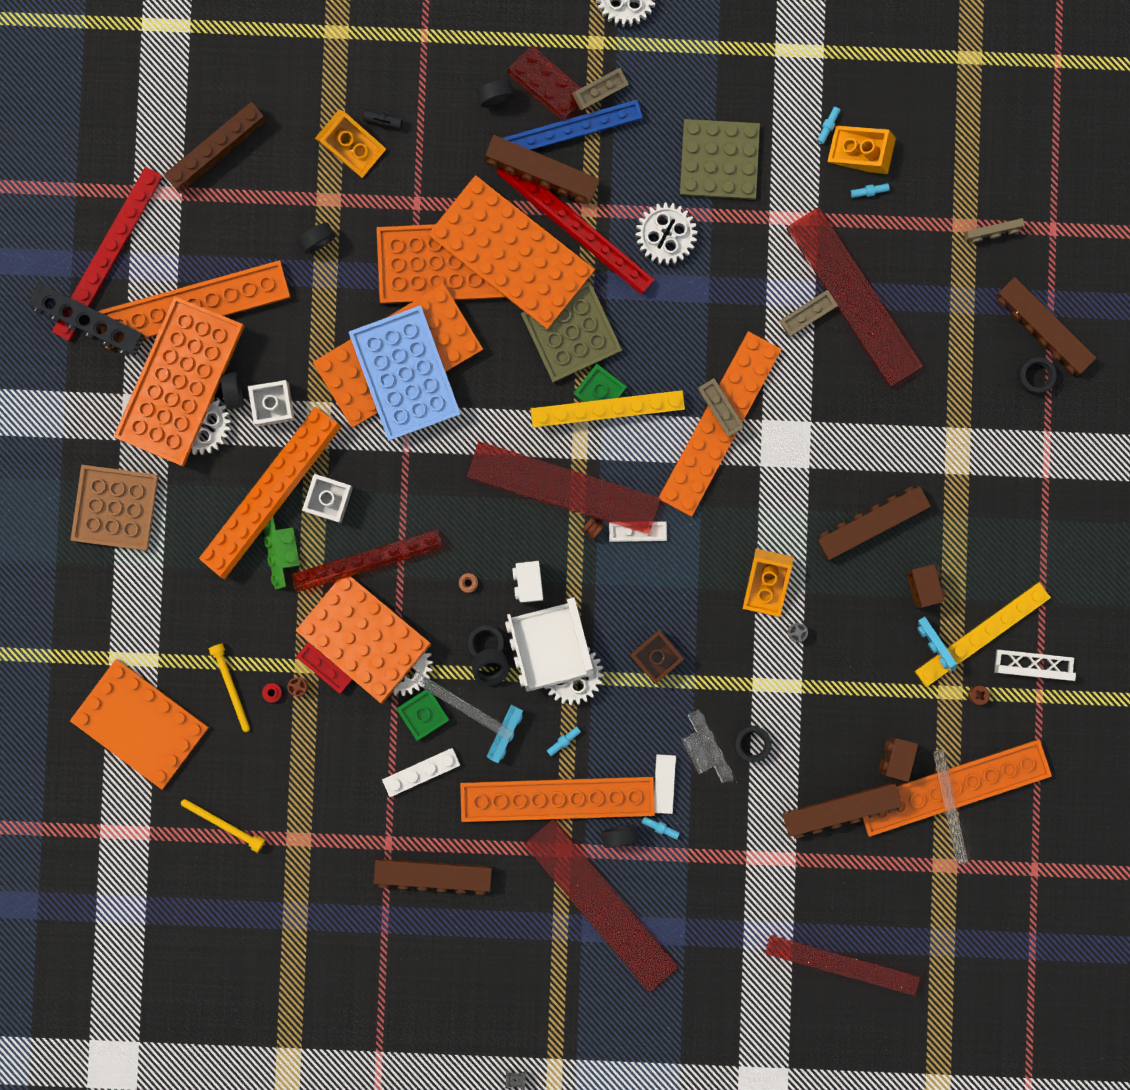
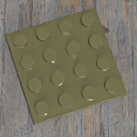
(719, 159)
(576, 337)

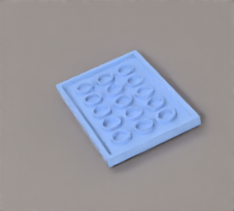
(404, 373)

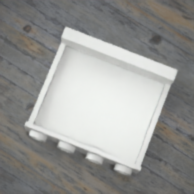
(549, 646)

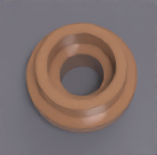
(463, 578)

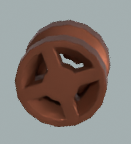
(592, 528)
(295, 688)
(975, 695)

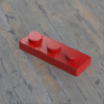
(324, 668)

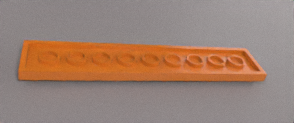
(220, 295)
(709, 440)
(269, 492)
(969, 784)
(557, 799)

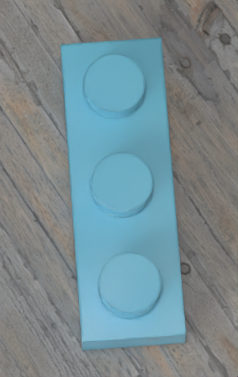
(936, 645)
(498, 747)

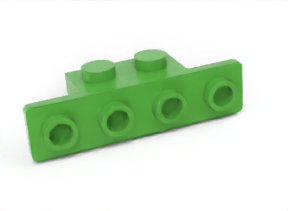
(281, 552)

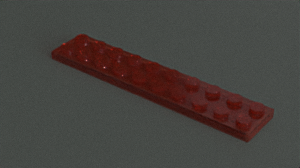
(854, 297)
(563, 488)
(601, 905)

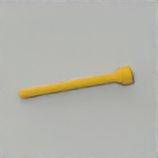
(218, 652)
(254, 842)

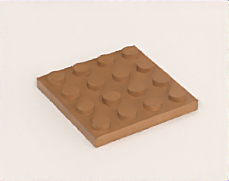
(114, 507)

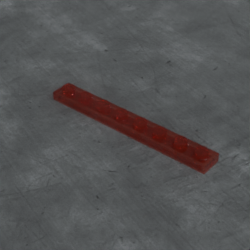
(367, 560)
(842, 965)

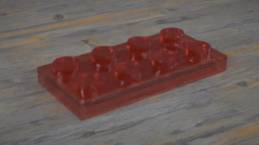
(545, 82)

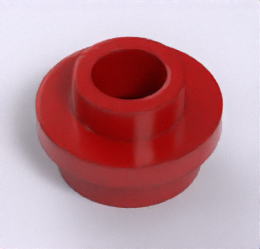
(278, 692)

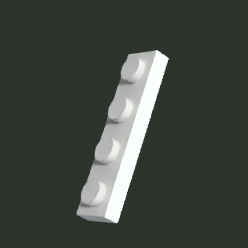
(421, 772)

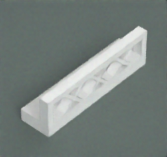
(1035, 672)

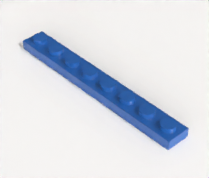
(578, 126)

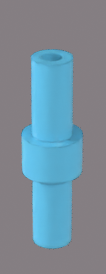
(828, 125)
(869, 190)
(563, 741)
(660, 827)

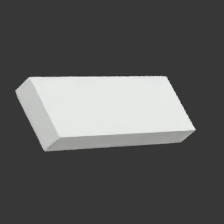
(621, 534)
(664, 783)

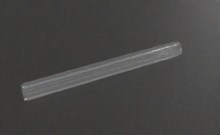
(463, 706)
(950, 807)

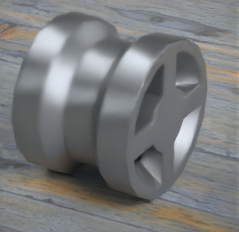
(801, 631)

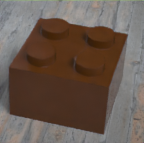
(926, 586)
(656, 657)
(898, 758)

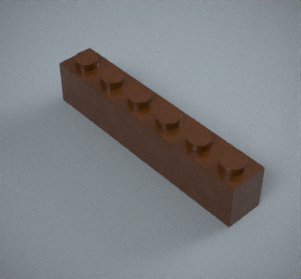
(215, 147)
(540, 169)
(1045, 327)
(873, 523)
(842, 809)
(432, 875)

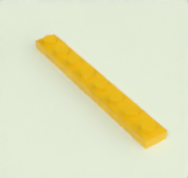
(607, 408)
(985, 632)

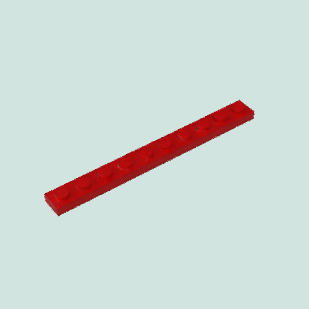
(581, 231)
(112, 245)

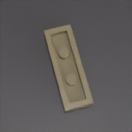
(600, 88)
(994, 231)
(808, 313)
(720, 407)

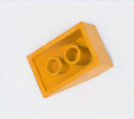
(350, 143)
(862, 149)
(768, 582)

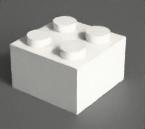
(271, 403)
(327, 498)
(529, 582)

